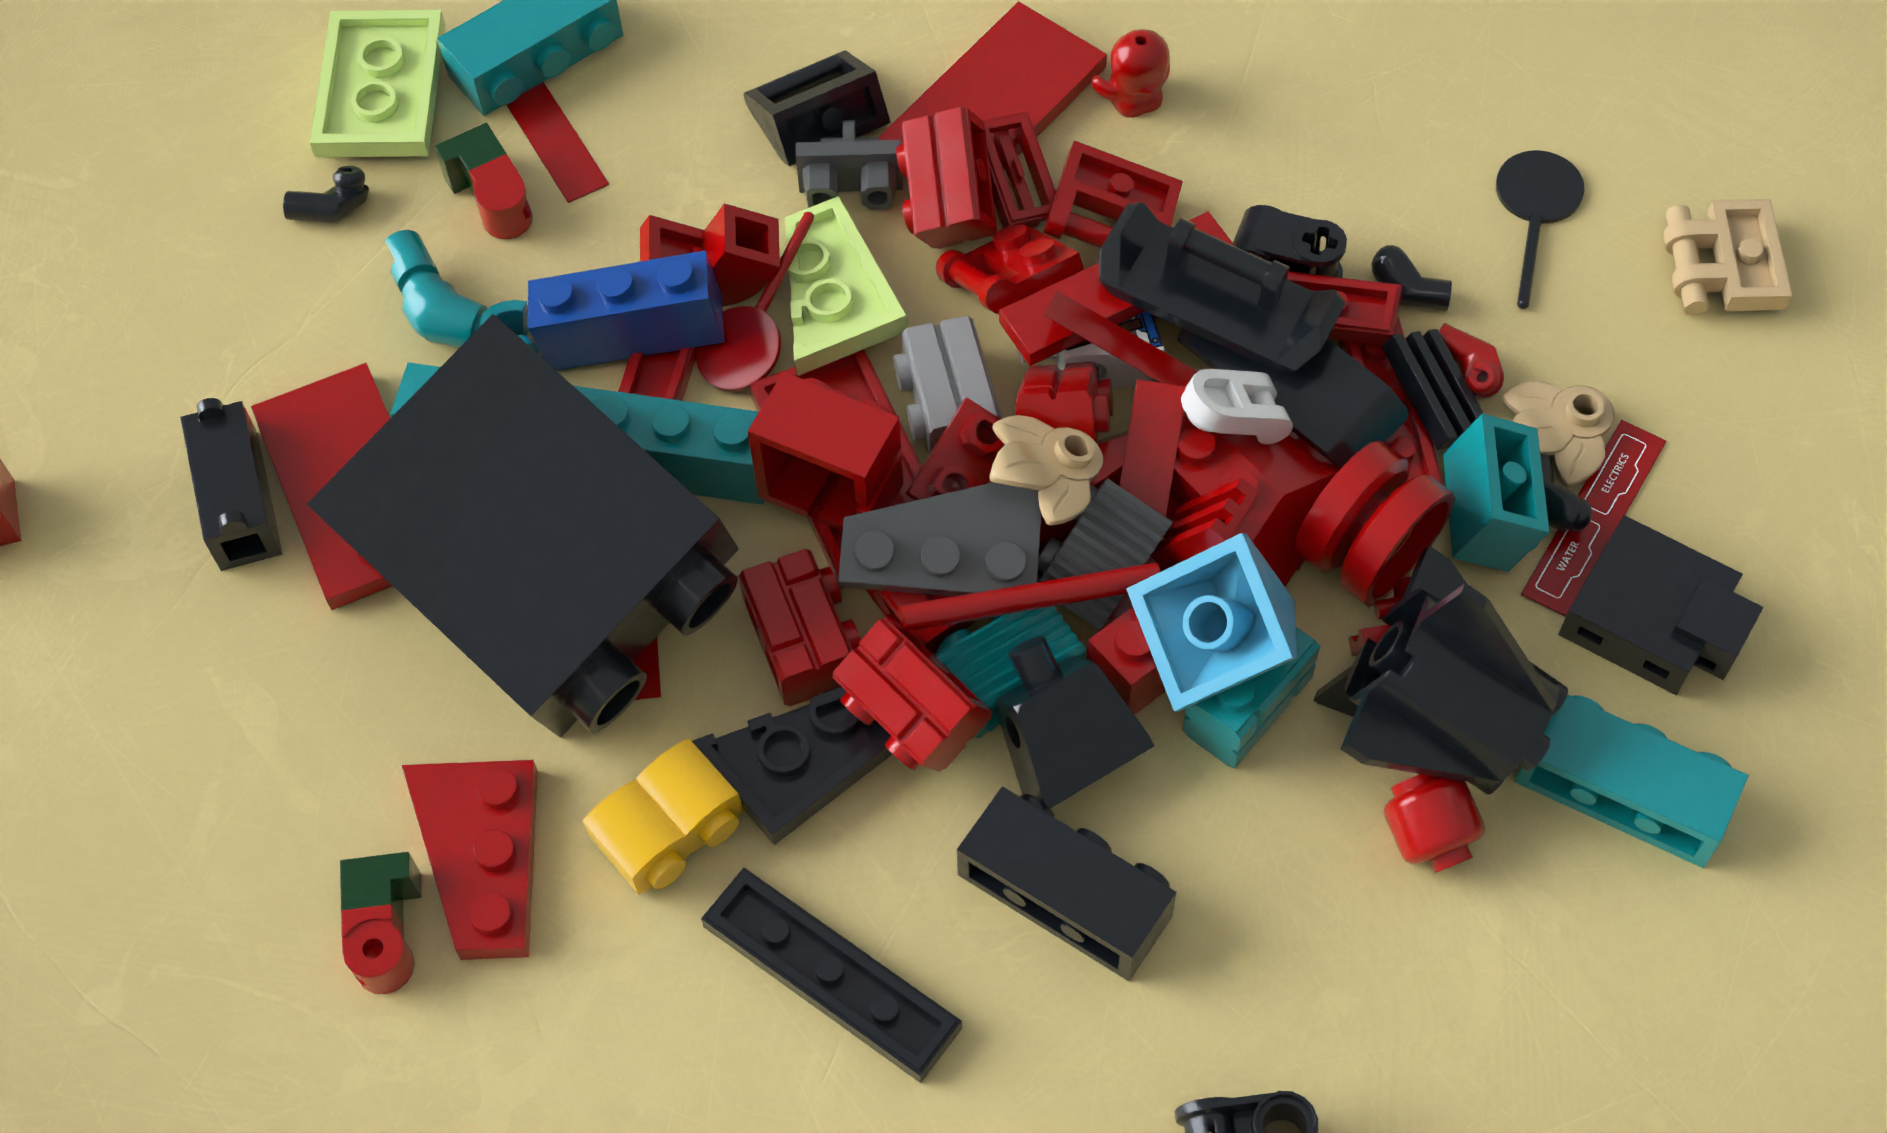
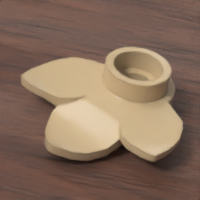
(1562, 431)
(1047, 460)

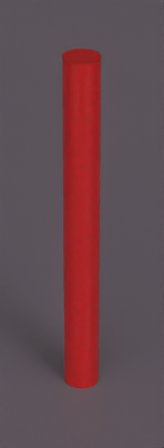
(1023, 597)

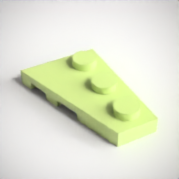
(837, 291)

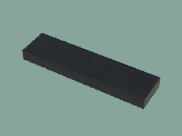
(832, 974)

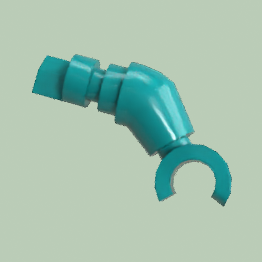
(435, 306)

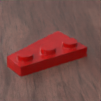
(480, 849)

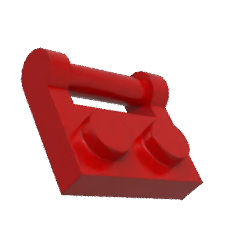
(1105, 187)
(1018, 262)

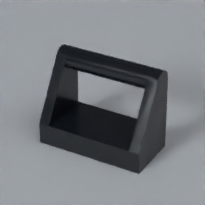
(816, 102)

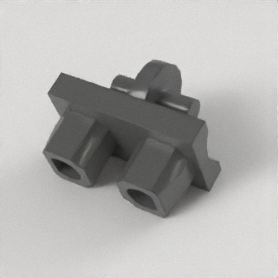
(849, 166)

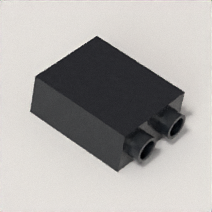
(531, 531)

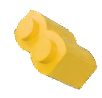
(664, 817)

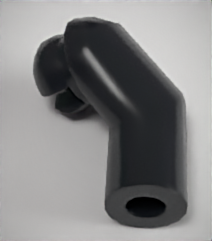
(1563, 506)

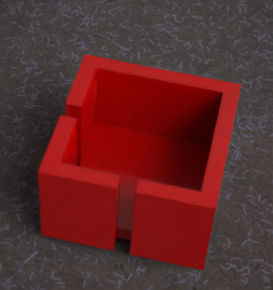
(813, 432)

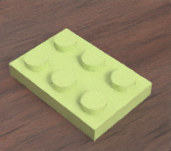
(378, 84)

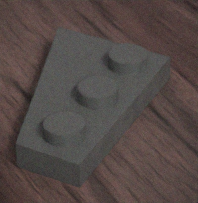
(945, 543)

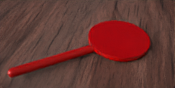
(750, 333)

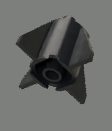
(1445, 687)

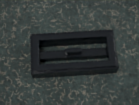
(1433, 385)

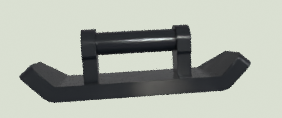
(1216, 290)
(1329, 399)

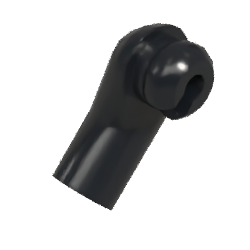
(331, 205)
(1395, 267)

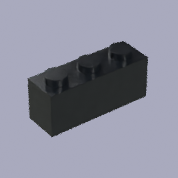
(1066, 881)

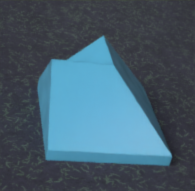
(1215, 621)

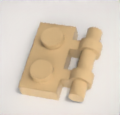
(1746, 255)

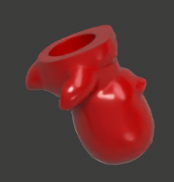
(1138, 71)

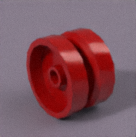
(1373, 522)

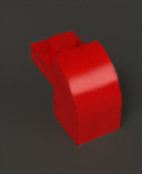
(737, 242)

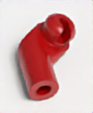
(1476, 360)

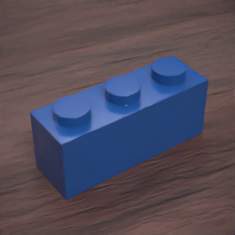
(626, 311)

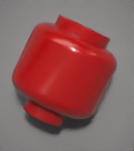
(1433, 820)

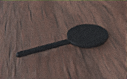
(1538, 190)

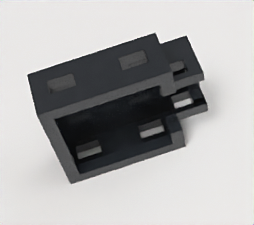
(1660, 608)

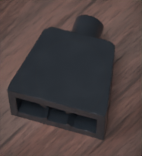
(1065, 724)

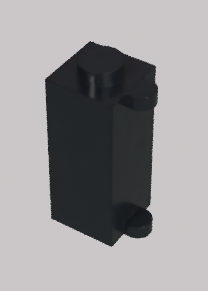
(230, 484)

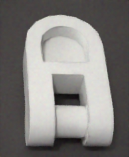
(1236, 404)

